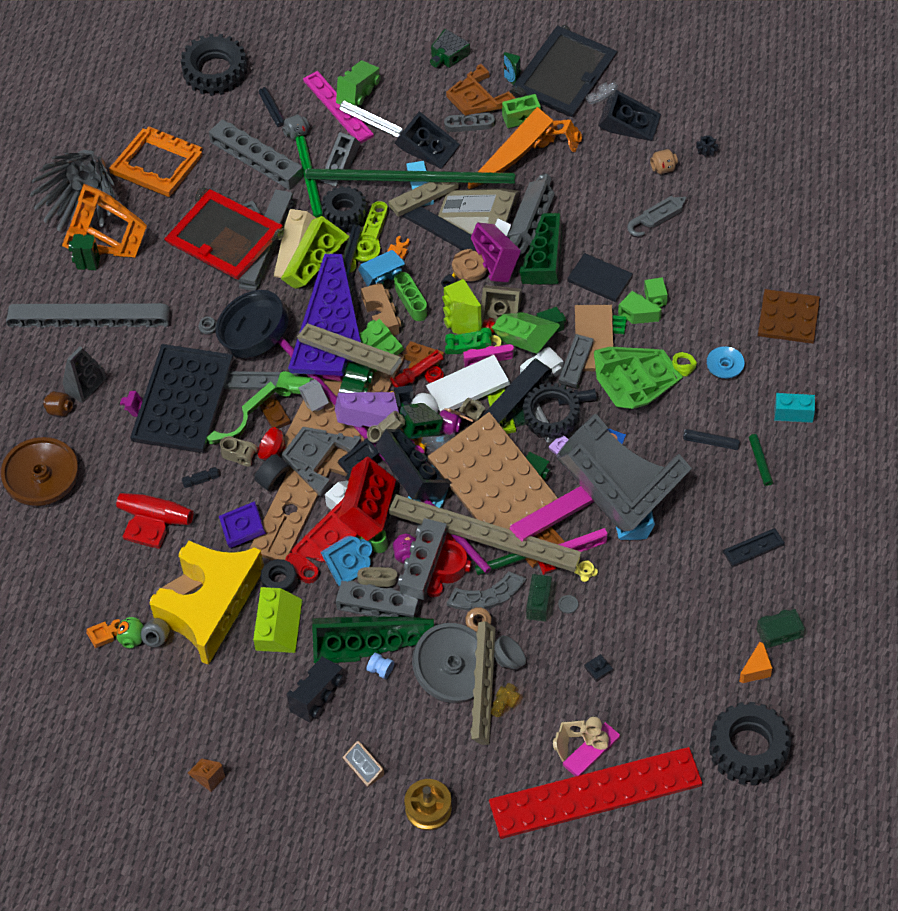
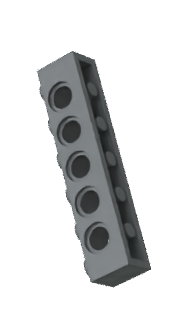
(256, 154)

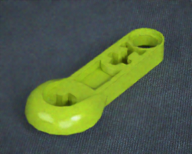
(371, 233)

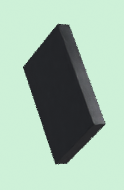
(600, 277)

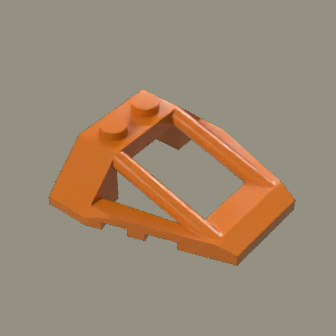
(83, 215)

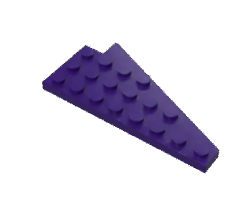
(331, 310)

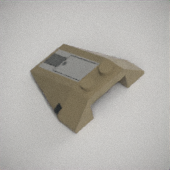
(468, 207)

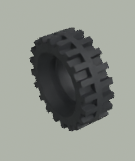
(208, 49)

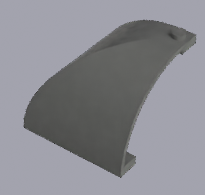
(615, 476)

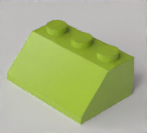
(461, 308)
(277, 621)

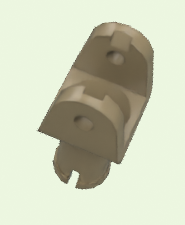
(467, 408)

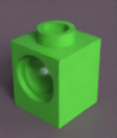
(655, 291)

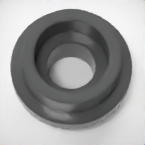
(207, 321)

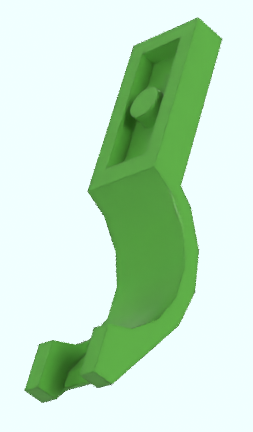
(247, 409)

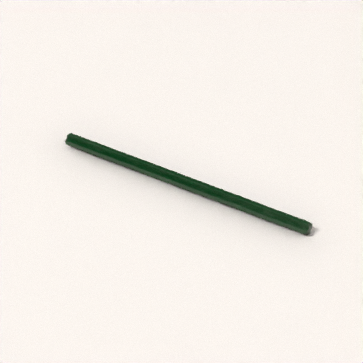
(419, 176)

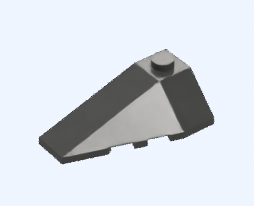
(82, 375)

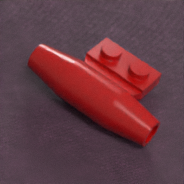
(150, 517)

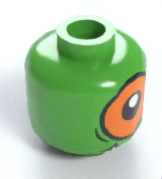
(130, 632)

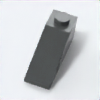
(342, 155)

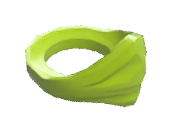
(684, 370)

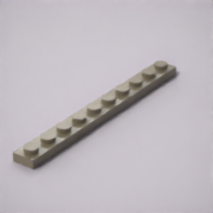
(487, 533)

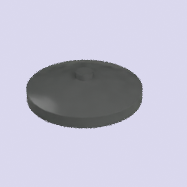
(446, 662)

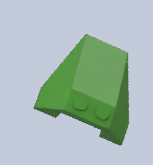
(634, 374)

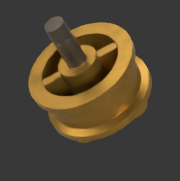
(428, 804)

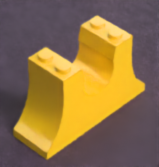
(215, 606)

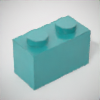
(794, 407)

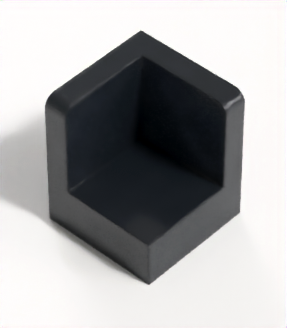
(403, 394)

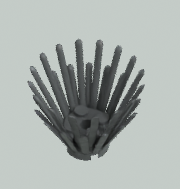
(78, 170)

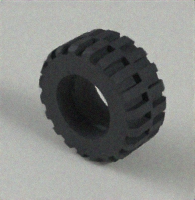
(743, 766)

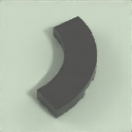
(489, 598)

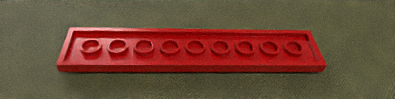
(594, 792)

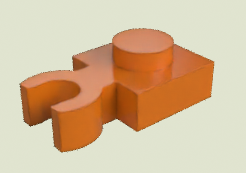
(400, 247)
(103, 634)

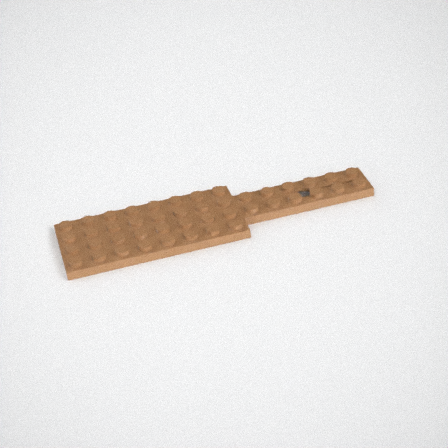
(294, 488)

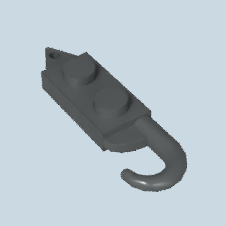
(657, 214)

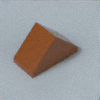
(207, 773)

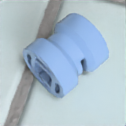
(380, 665)

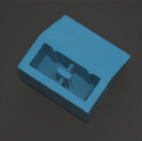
(381, 268)

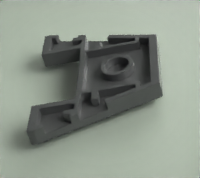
(310, 450)

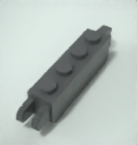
(534, 204)

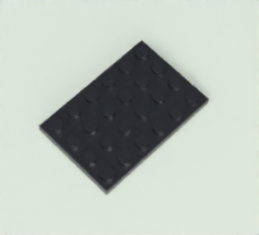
(182, 398)

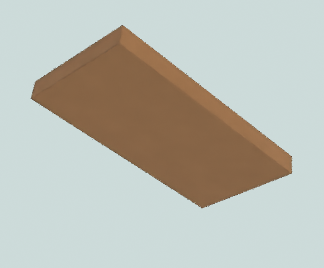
(595, 323)

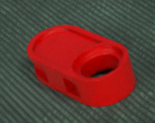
(302, 565)

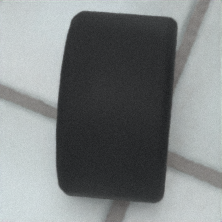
(271, 472)
(276, 567)

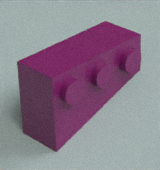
(496, 250)

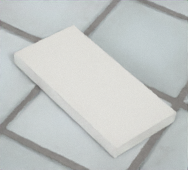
(469, 382)

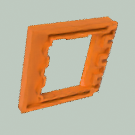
(151, 180)

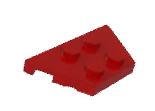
(324, 535)

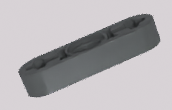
(473, 117)

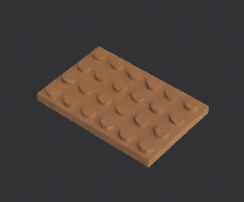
(491, 474)

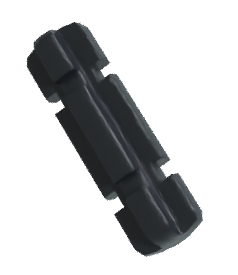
(200, 477)

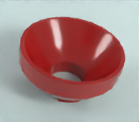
(271, 443)

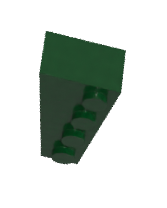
(544, 255)

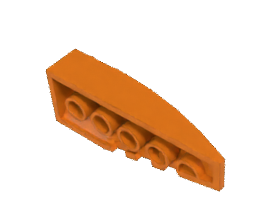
(519, 143)

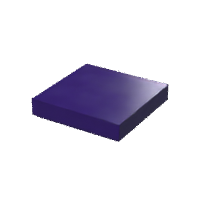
(242, 524)

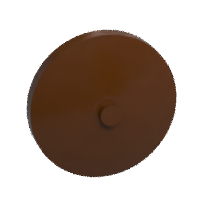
(39, 471)

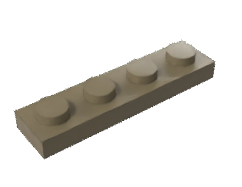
(420, 196)

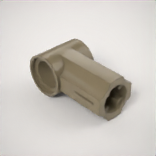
(392, 421)

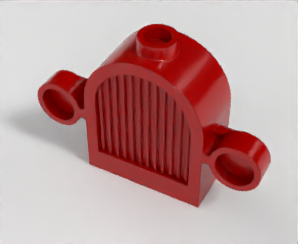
(449, 567)

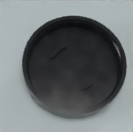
(252, 323)

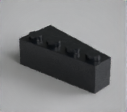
(411, 467)

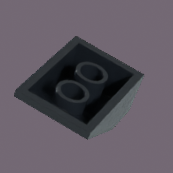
(629, 117)
(427, 141)

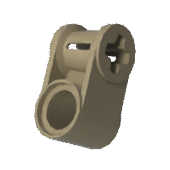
(240, 450)

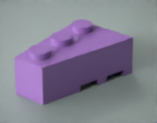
(364, 407)

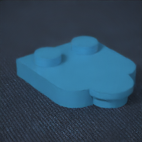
(347, 558)

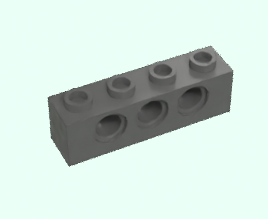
(417, 585)
(366, 605)

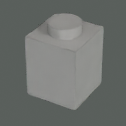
(313, 395)

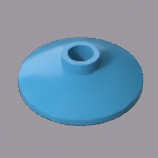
(727, 356)

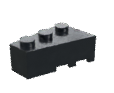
(315, 689)

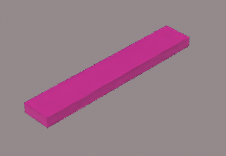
(327, 95)
(551, 514)

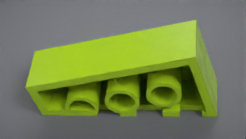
(319, 239)

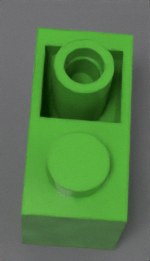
(638, 309)

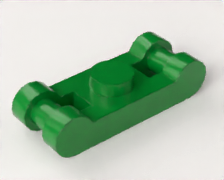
(468, 341)

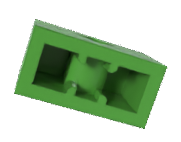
(519, 109)

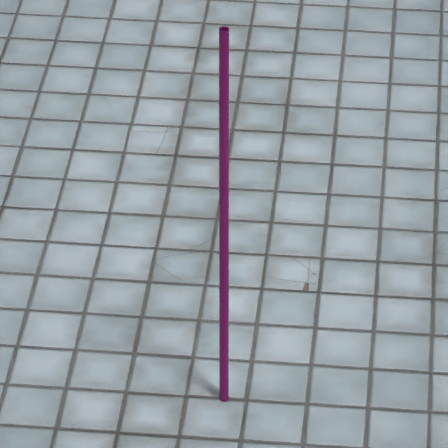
(332, 397)

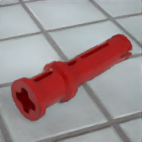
(409, 375)

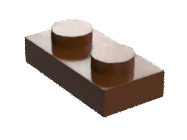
(274, 413)

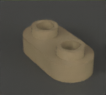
(377, 576)

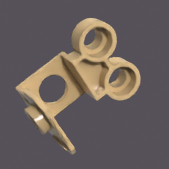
(589, 731)

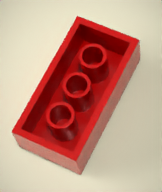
(367, 498)

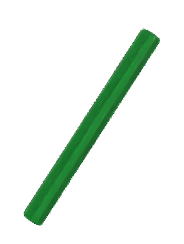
(310, 183)

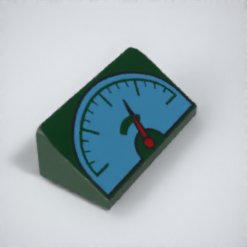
(512, 67)

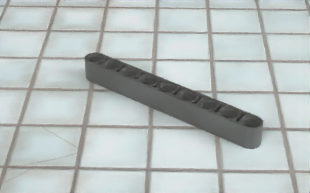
(88, 315)

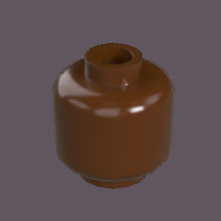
(58, 404)

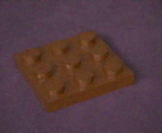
(788, 316)

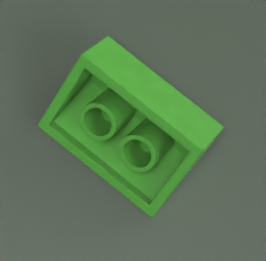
(524, 330)

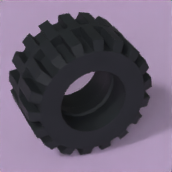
(344, 198)

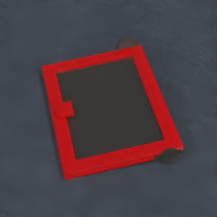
(224, 233)

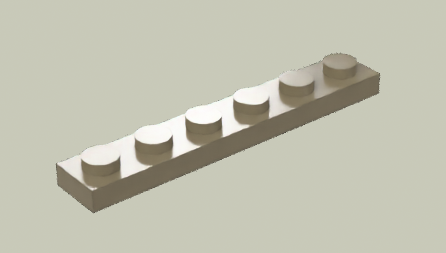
(349, 349)
(483, 683)

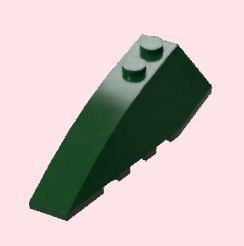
(361, 636)

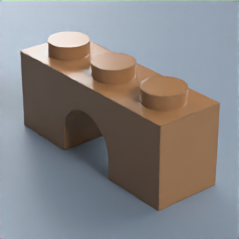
(377, 298)

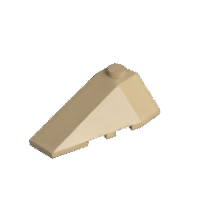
(294, 230)

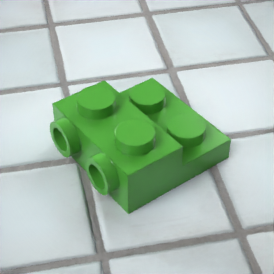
(380, 337)

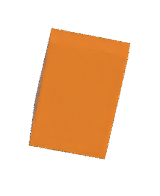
(757, 667)

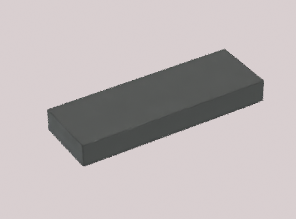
(576, 360)

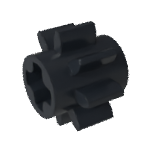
(707, 145)

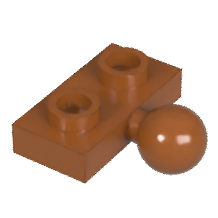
(416, 352)

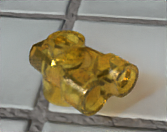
(505, 696)

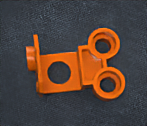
(572, 133)

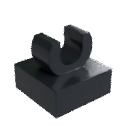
(598, 668)

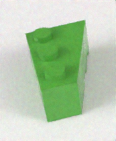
(357, 83)

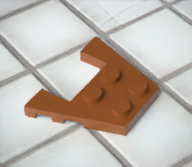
(472, 97)

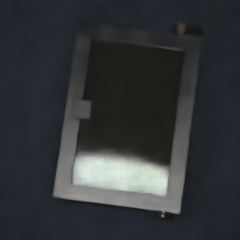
(564, 70)

